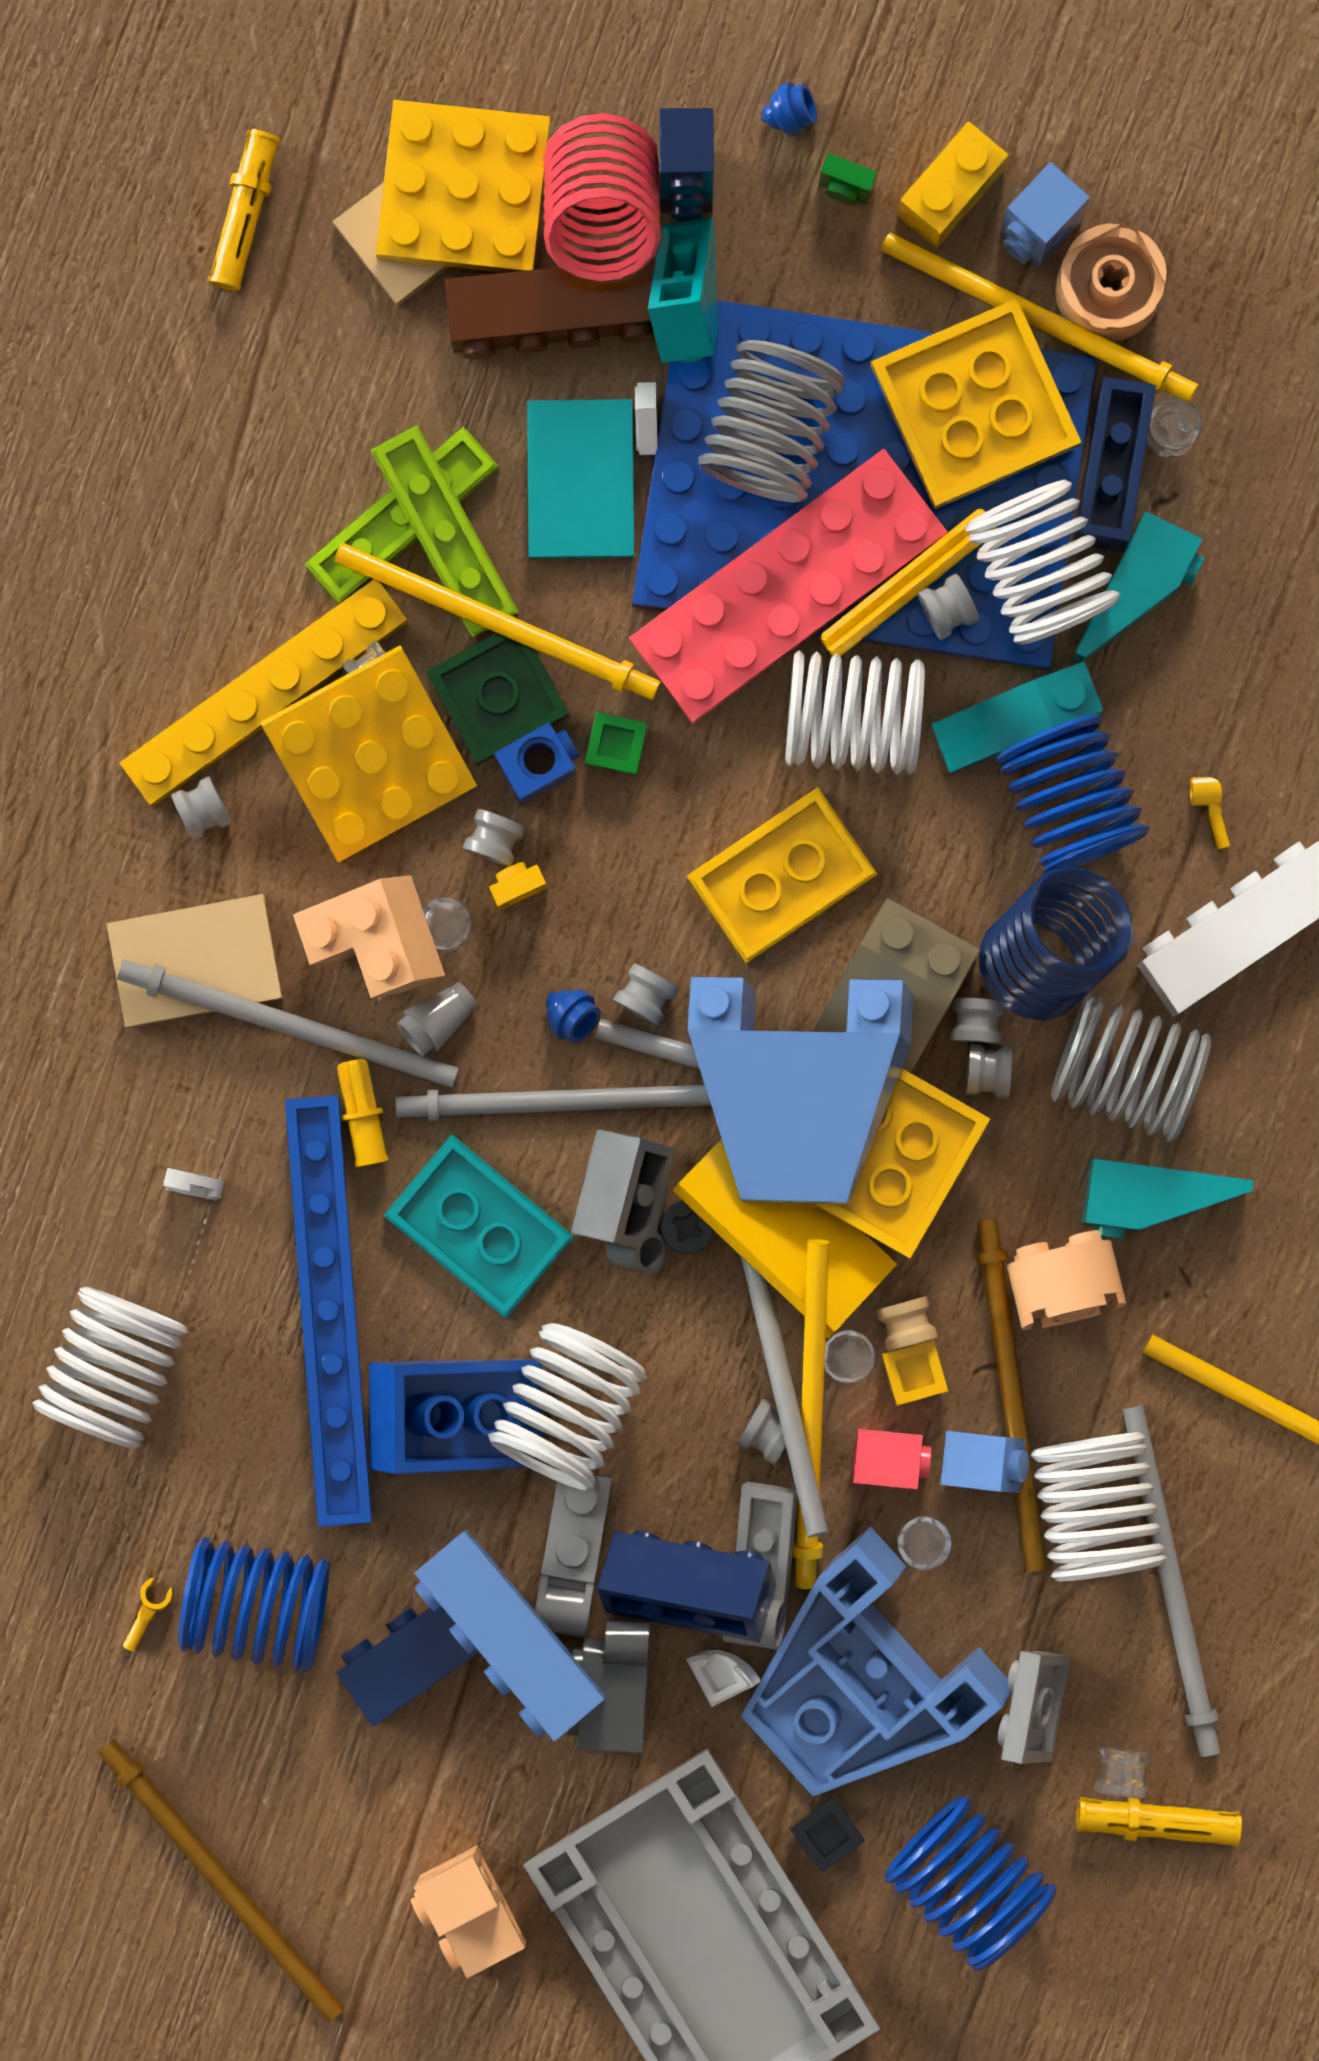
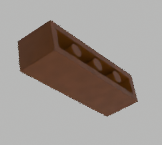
(545, 308)

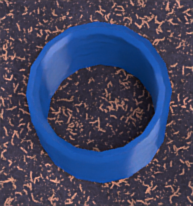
(1056, 740)
(200, 1588)
(986, 1944)

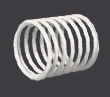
(1064, 617)
(902, 751)
(122, 1316)
(581, 1347)
(1081, 1454)

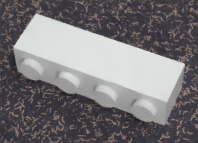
(1237, 933)

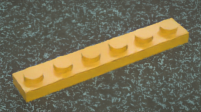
(262, 691)

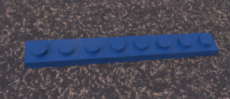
(328, 1311)

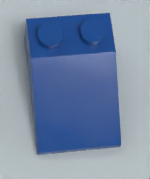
(441, 1413)

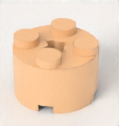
(1118, 255)
(1065, 1281)

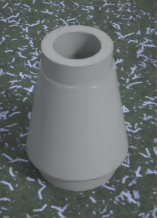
(436, 1018)

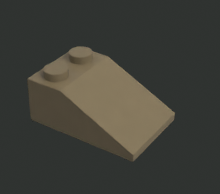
(910, 950)

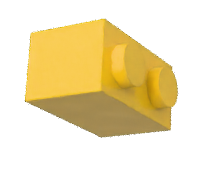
(952, 184)

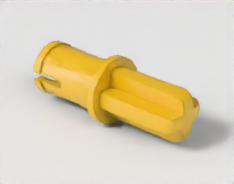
(361, 1112)

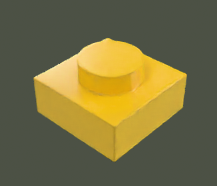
(517, 884)
(914, 1372)

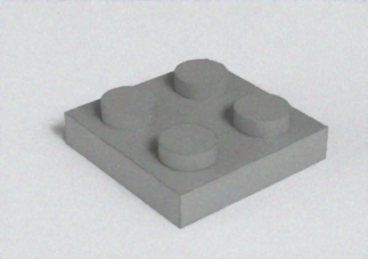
(1036, 1706)

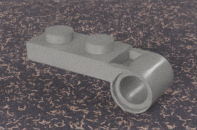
(768, 1530)
(572, 1557)

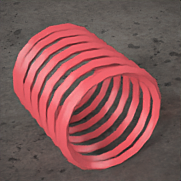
(562, 196)

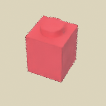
(890, 1459)

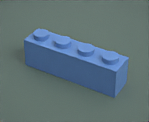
(509, 1635)

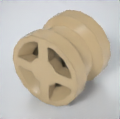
(906, 1323)

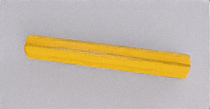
(900, 589)

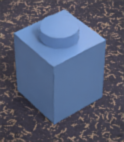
(984, 1462)

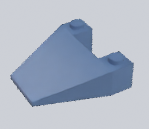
(797, 1103)
(852, 1691)

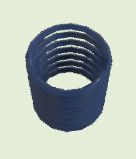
(1031, 909)

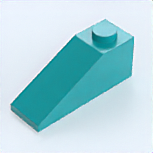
(685, 291)
(1146, 577)
(1015, 715)
(1139, 1196)

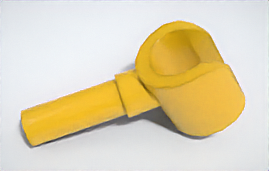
(1208, 792)
(145, 1615)

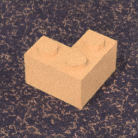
(379, 926)
(470, 1911)

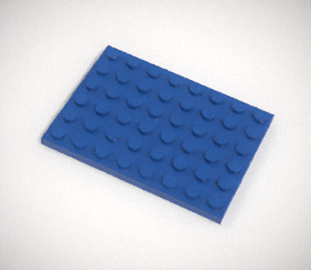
(703, 524)

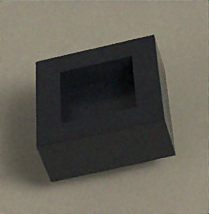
(827, 1834)

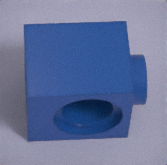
(530, 785)

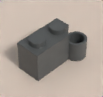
(625, 1199)
(620, 1671)

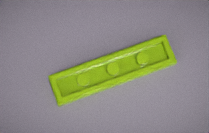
(440, 522)
(384, 527)

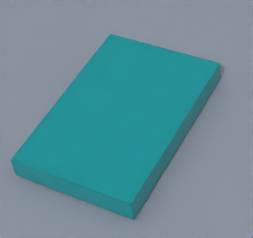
(580, 479)
(478, 1226)

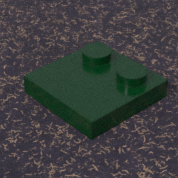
(496, 694)

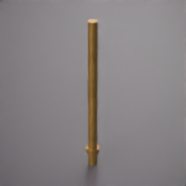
(1010, 1385)
(131, 1775)

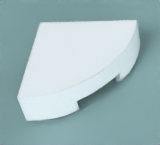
(646, 418)
(193, 1184)
(721, 1674)

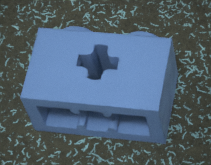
(1043, 216)

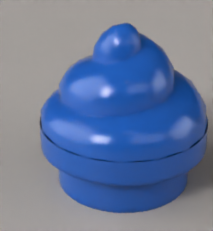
(791, 109)
(572, 1014)

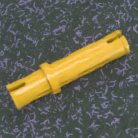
(249, 189)
(1155, 1821)

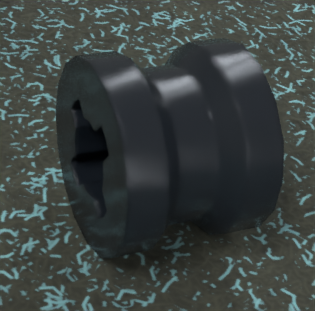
(684, 1234)

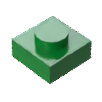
(846, 180)
(616, 744)

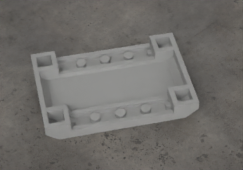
(699, 1928)

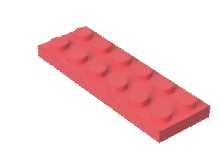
(788, 586)

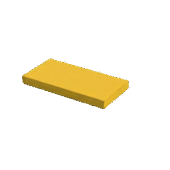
(777, 1235)

